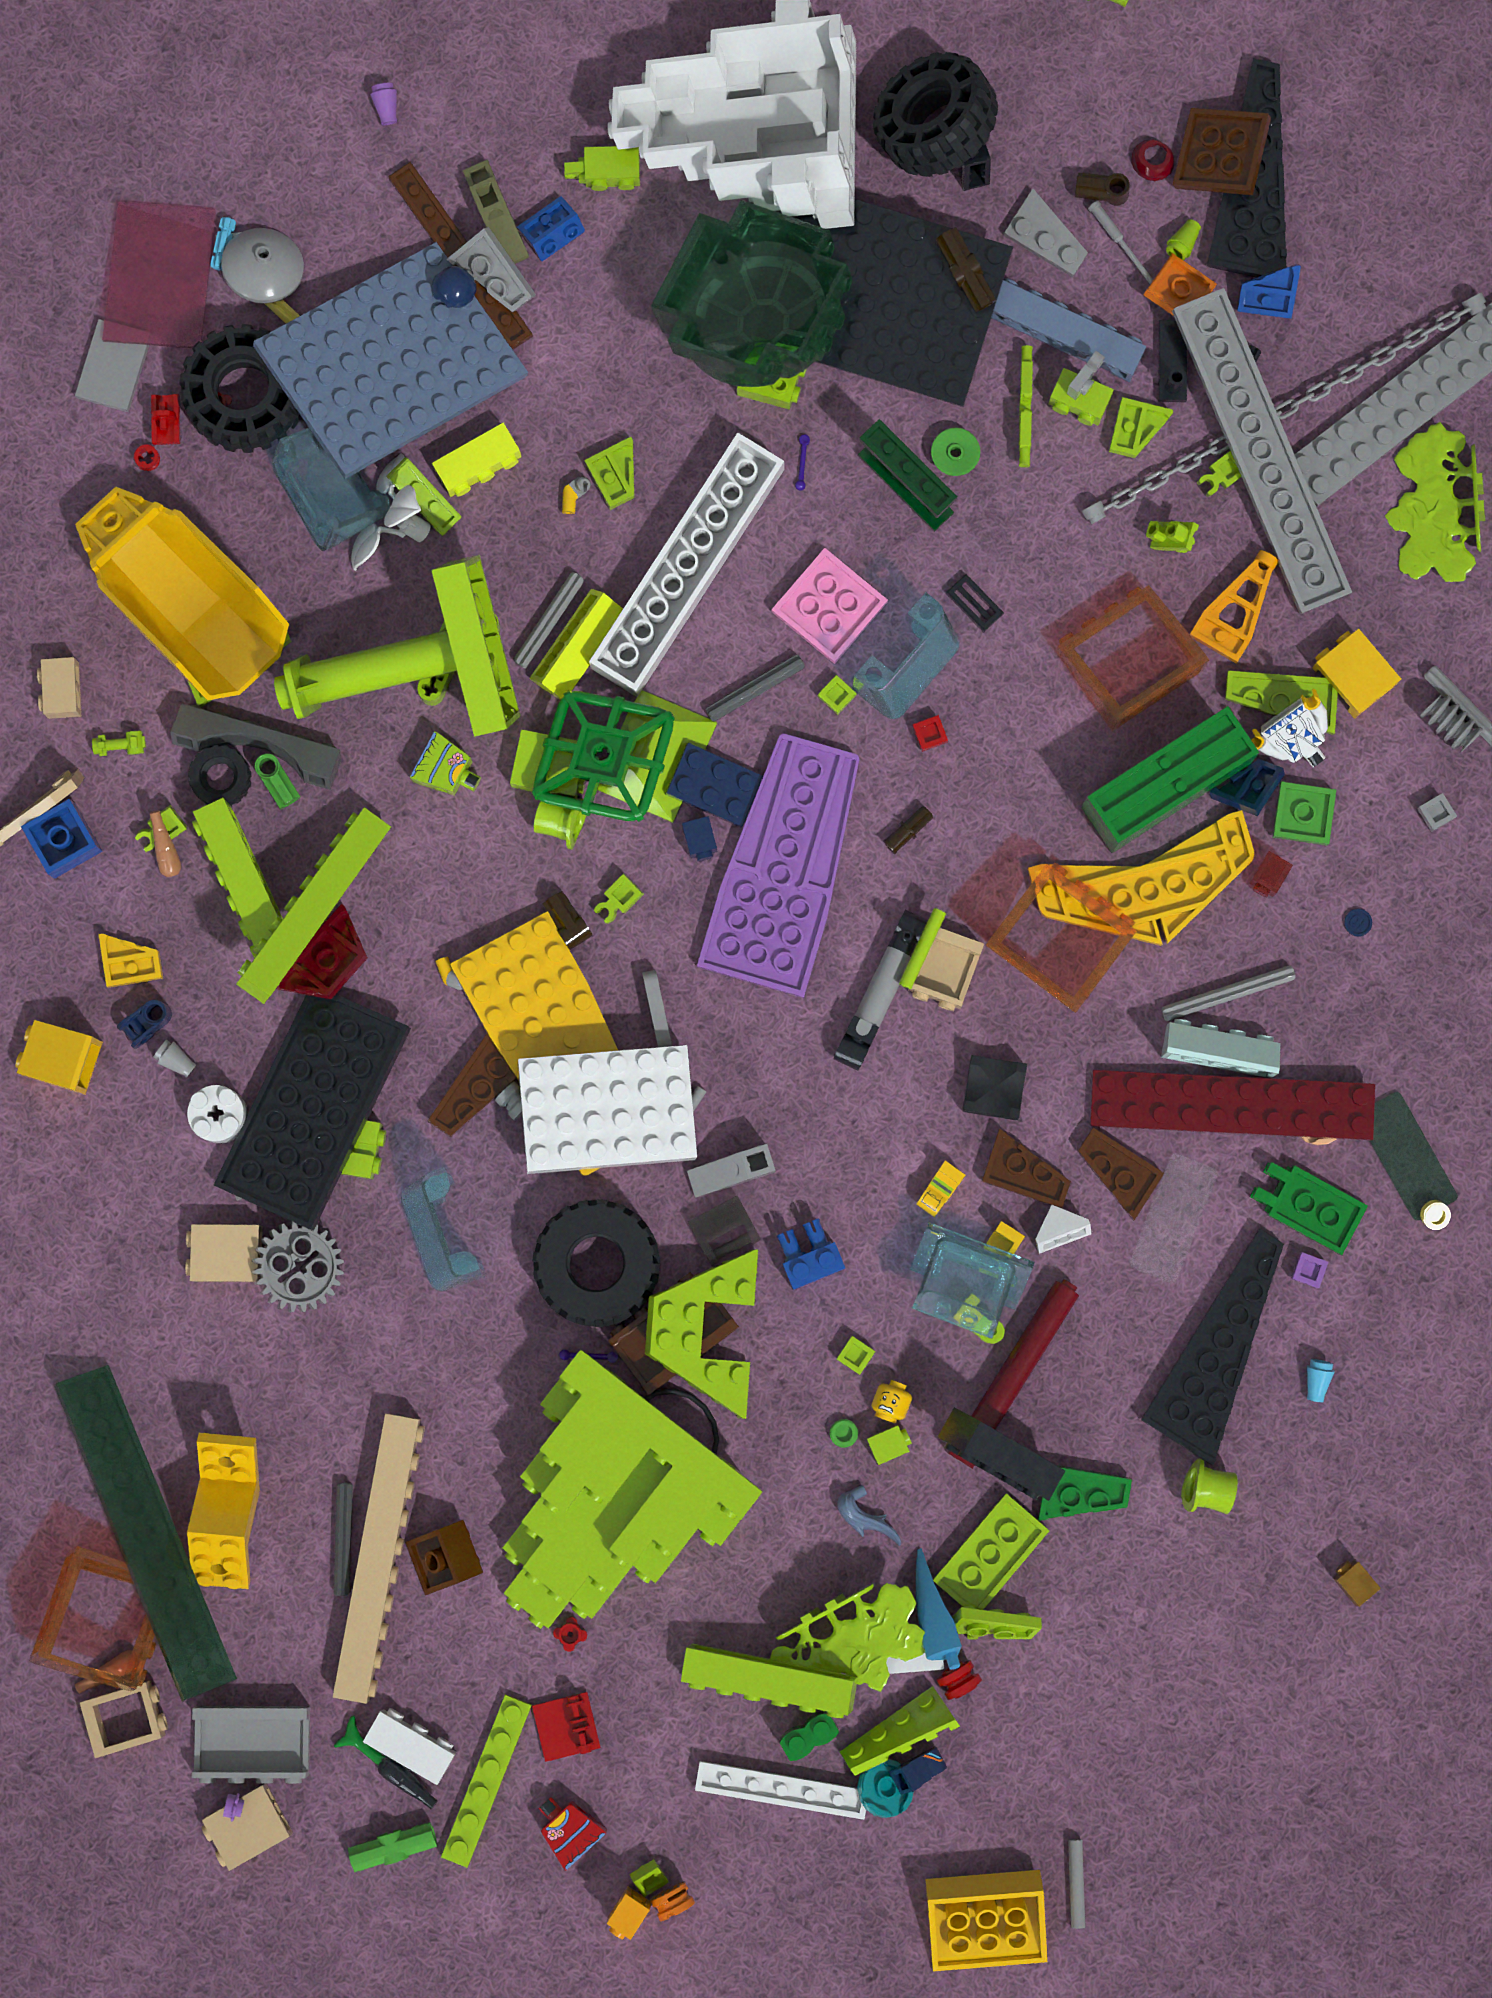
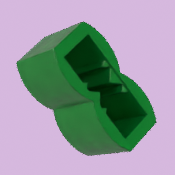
(801, 1739)

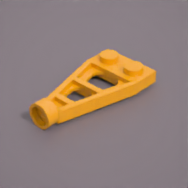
(1221, 636)

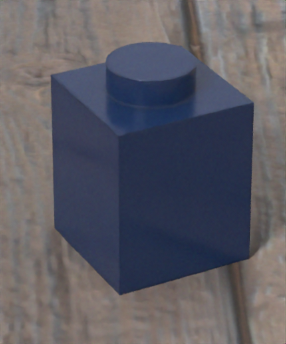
(700, 838)

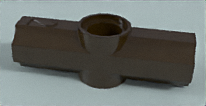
(965, 269)

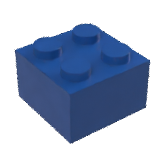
(61, 838)

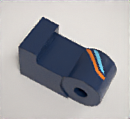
(918, 1770)

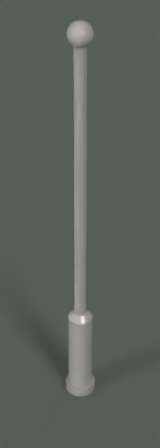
(1116, 235)

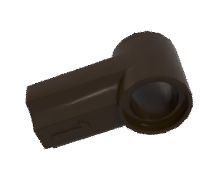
(1098, 187)
(570, 925)

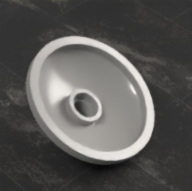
(262, 278)

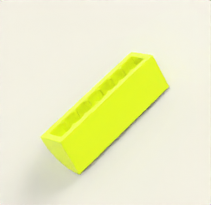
(576, 644)

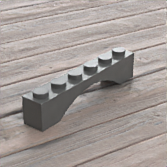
(201, 729)

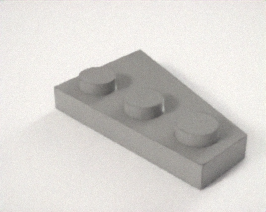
(1045, 235)
(493, 269)

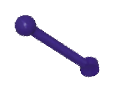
(804, 440)
(611, 1357)

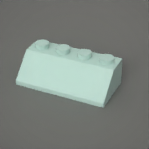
(1220, 1049)

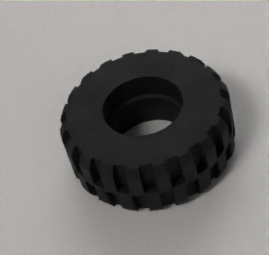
(953, 134)
(226, 426)
(554, 1254)

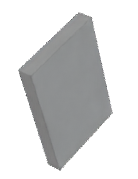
(111, 372)

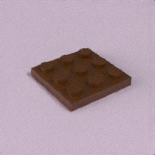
(1221, 151)

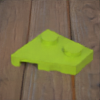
(1136, 426)
(614, 472)

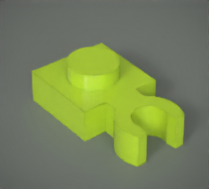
(1224, 472)
(172, 822)
(621, 896)

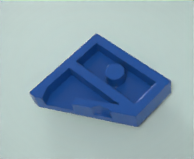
(1270, 293)

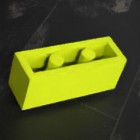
(477, 460)

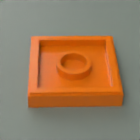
(1178, 284)

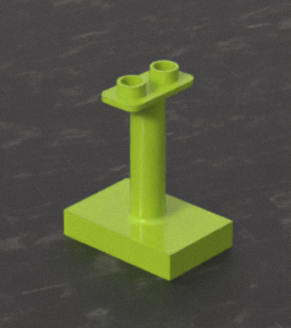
(467, 646)

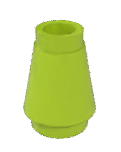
(1184, 240)

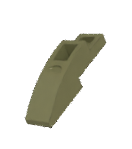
(495, 209)

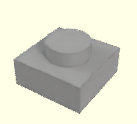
(1437, 812)

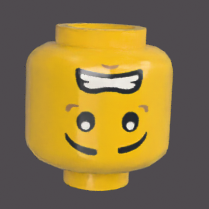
(891, 1401)

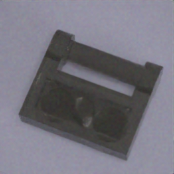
(719, 1222)

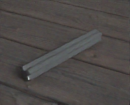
(755, 688)
(343, 1539)

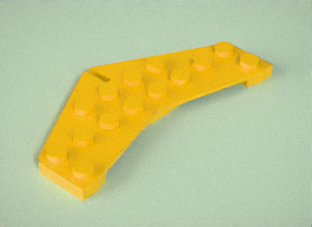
(1167, 888)

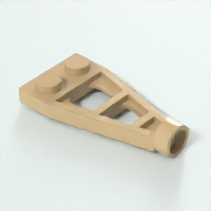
(62, 787)

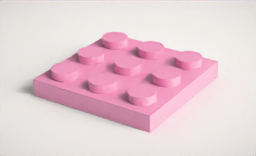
(829, 605)

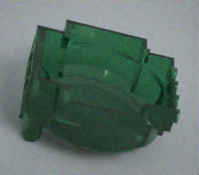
(753, 296)

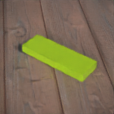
(432, 504)

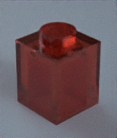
(1270, 875)

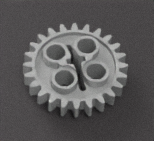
(312, 1287)

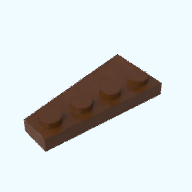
(474, 1088)

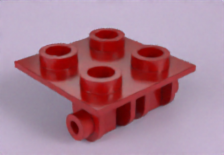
(566, 1726)

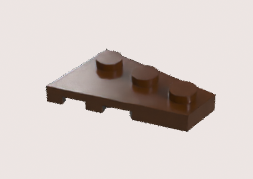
(1121, 1171)
(1023, 1173)

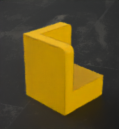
(1005, 1238)

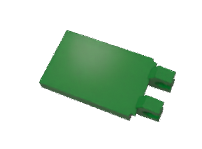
(1311, 1207)

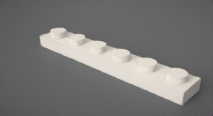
(779, 1789)

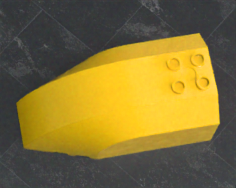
(182, 593)

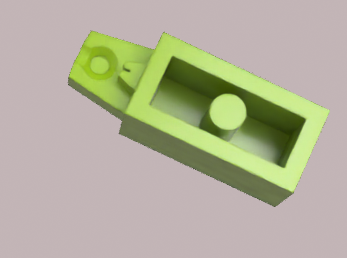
(606, 168)

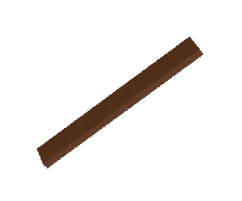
(450, 239)

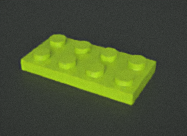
(991, 1554)

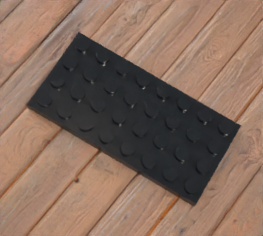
(312, 1108)

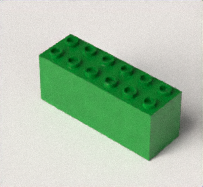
(1169, 779)

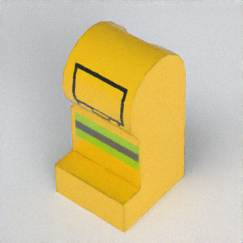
(940, 1188)

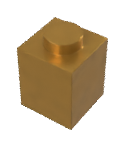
(1355, 1582)

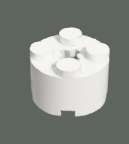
(205, 1103)

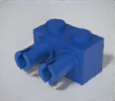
(815, 1265)

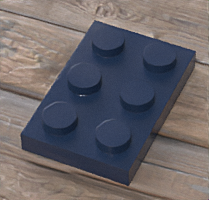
(714, 785)

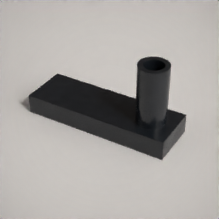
(1172, 363)

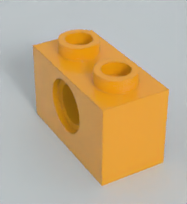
(628, 1914)

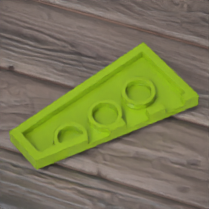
(1276, 692)

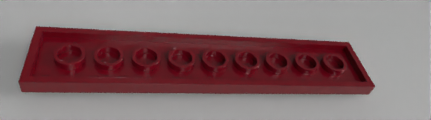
(1233, 1105)

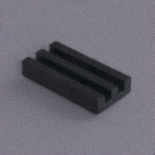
(976, 620)

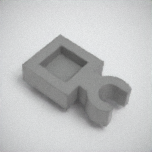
(1083, 382)

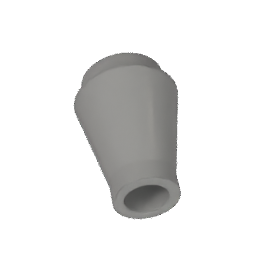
(173, 1058)

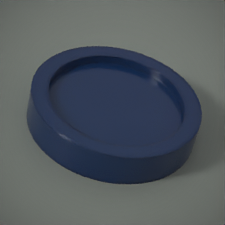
(1358, 922)

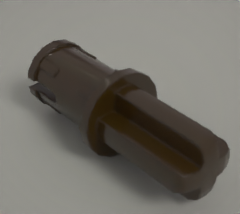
(908, 829)

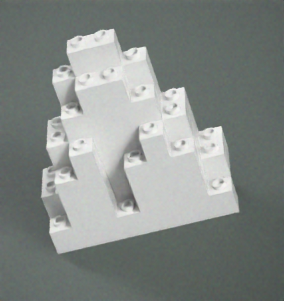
(755, 114)

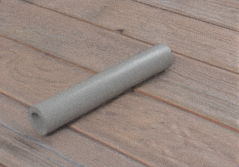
(1076, 1879)

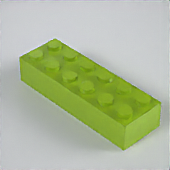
(237, 870)

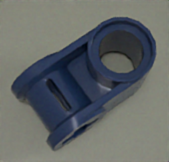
(143, 1023)

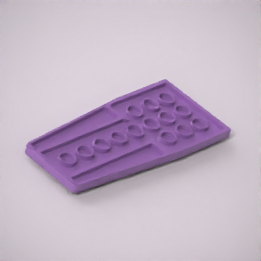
(783, 869)

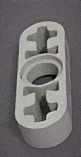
(657, 1008)

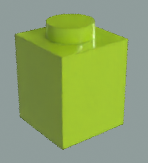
(889, 1444)

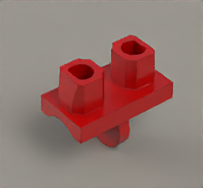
(165, 419)

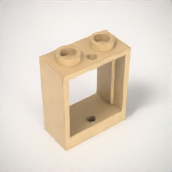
(96, 1728)

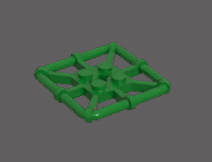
(610, 771)

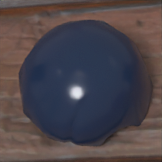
(454, 287)

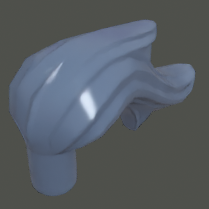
(860, 1520)

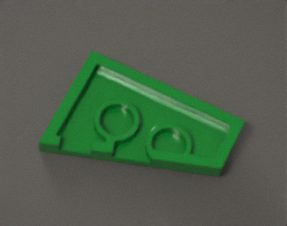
(1086, 1492)

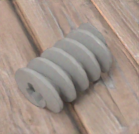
(1451, 722)

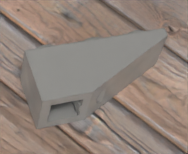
(731, 1170)

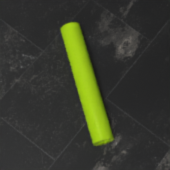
(922, 948)

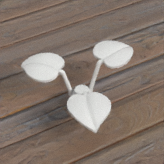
(401, 513)

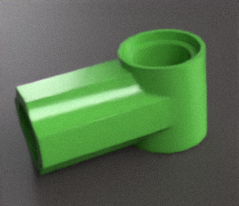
(277, 782)

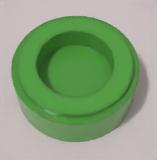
(843, 1433)

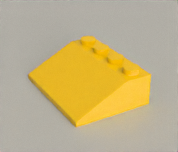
(986, 1920)

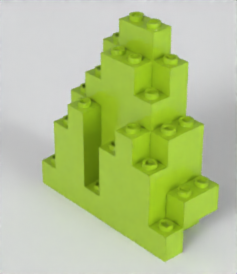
(615, 1495)

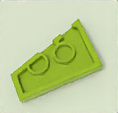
(1002, 1625)

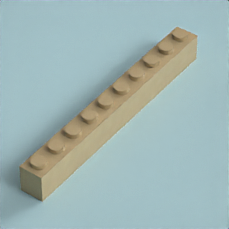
(377, 1558)

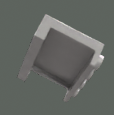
(251, 1743)

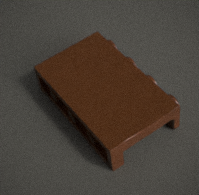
(631, 1342)

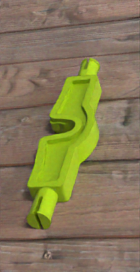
(1025, 411)

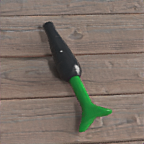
(387, 1767)

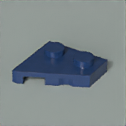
(1250, 788)

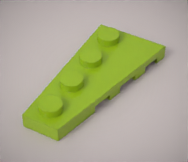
(912, 1723)

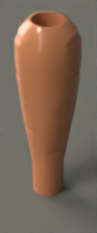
(166, 854)
(115, 1666)

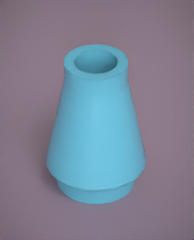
(1318, 1379)

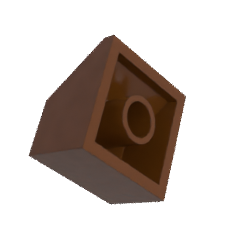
(444, 1557)

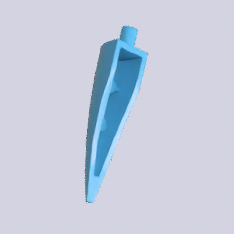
(940, 1635)

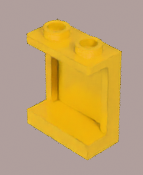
(1356, 671)

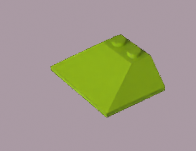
(687, 728)

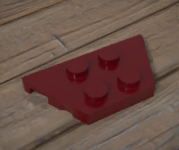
(327, 959)

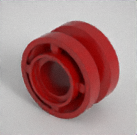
(959, 1680)

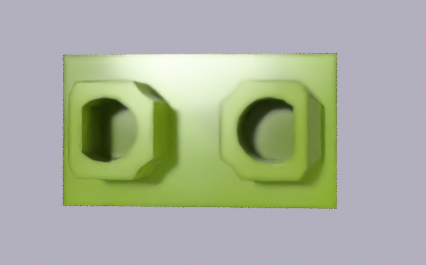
(1172, 535)

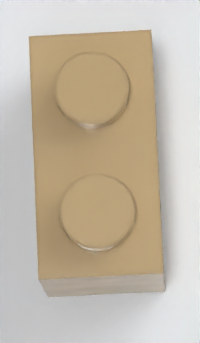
(59, 688)

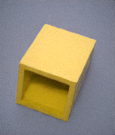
(58, 1056)

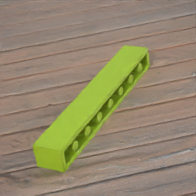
(313, 905)

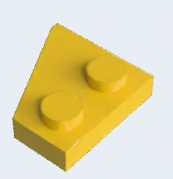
(128, 962)

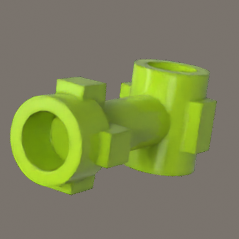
(134, 743)

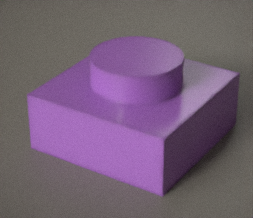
(1309, 1270)

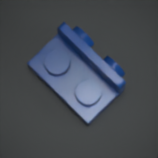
(551, 228)

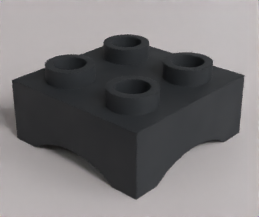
(994, 1087)

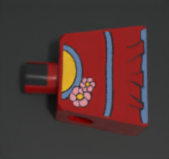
(569, 1831)

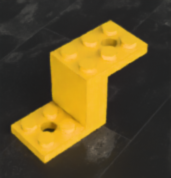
(223, 1510)

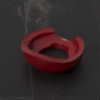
(1150, 171)

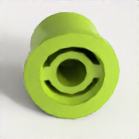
(559, 822)
(1208, 1488)

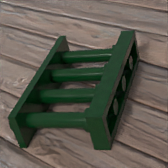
(907, 475)

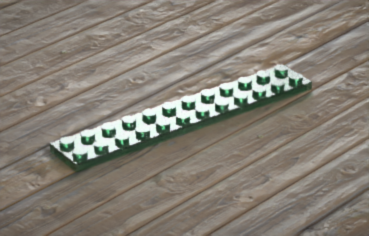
(145, 1533)

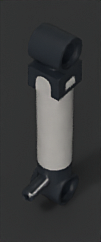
(880, 991)

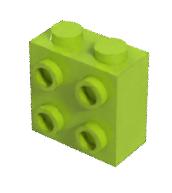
(778, 394)

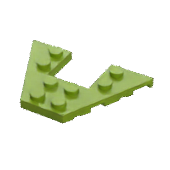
(677, 1329)

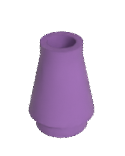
(385, 102)

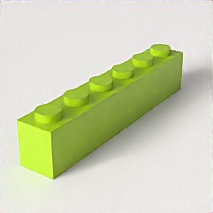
(769, 1679)

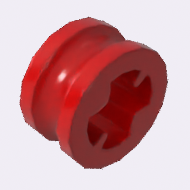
(150, 450)

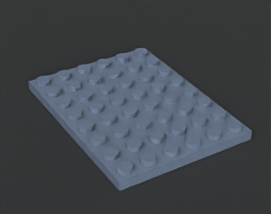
(388, 362)

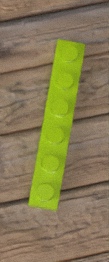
(486, 1781)

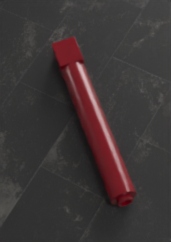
(1024, 1356)

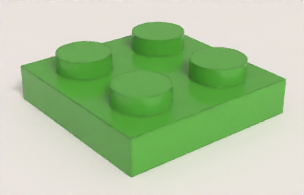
(1304, 813)

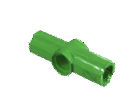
(392, 1847)

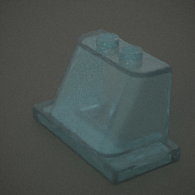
(967, 1280)

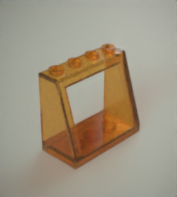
(1099, 696)
(1080, 892)
(144, 1647)

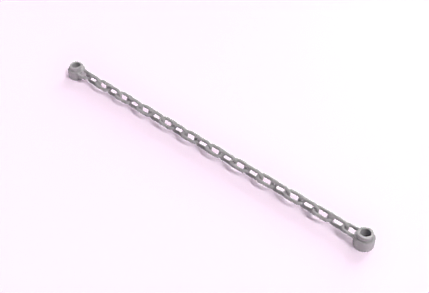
(1473, 305)

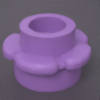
(233, 1806)

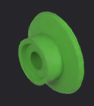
(959, 440)

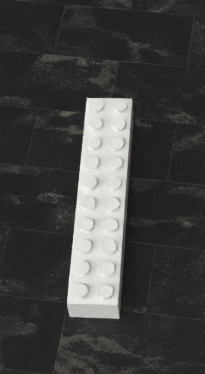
(687, 564)

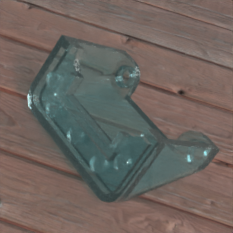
(325, 500)
(442, 1268)

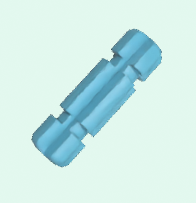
(223, 237)

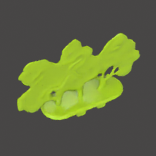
(1432, 510)
(860, 1644)

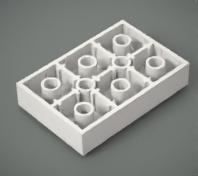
(607, 1109)

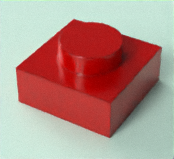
(930, 733)

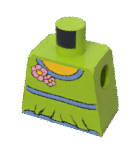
(444, 767)

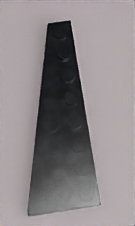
(1253, 227)
(1204, 1381)

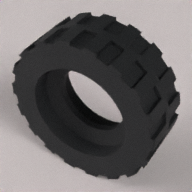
(219, 755)

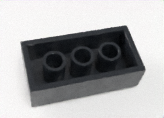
(1000, 1455)

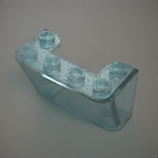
(898, 690)

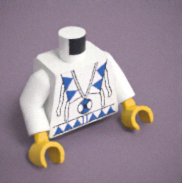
(1295, 732)

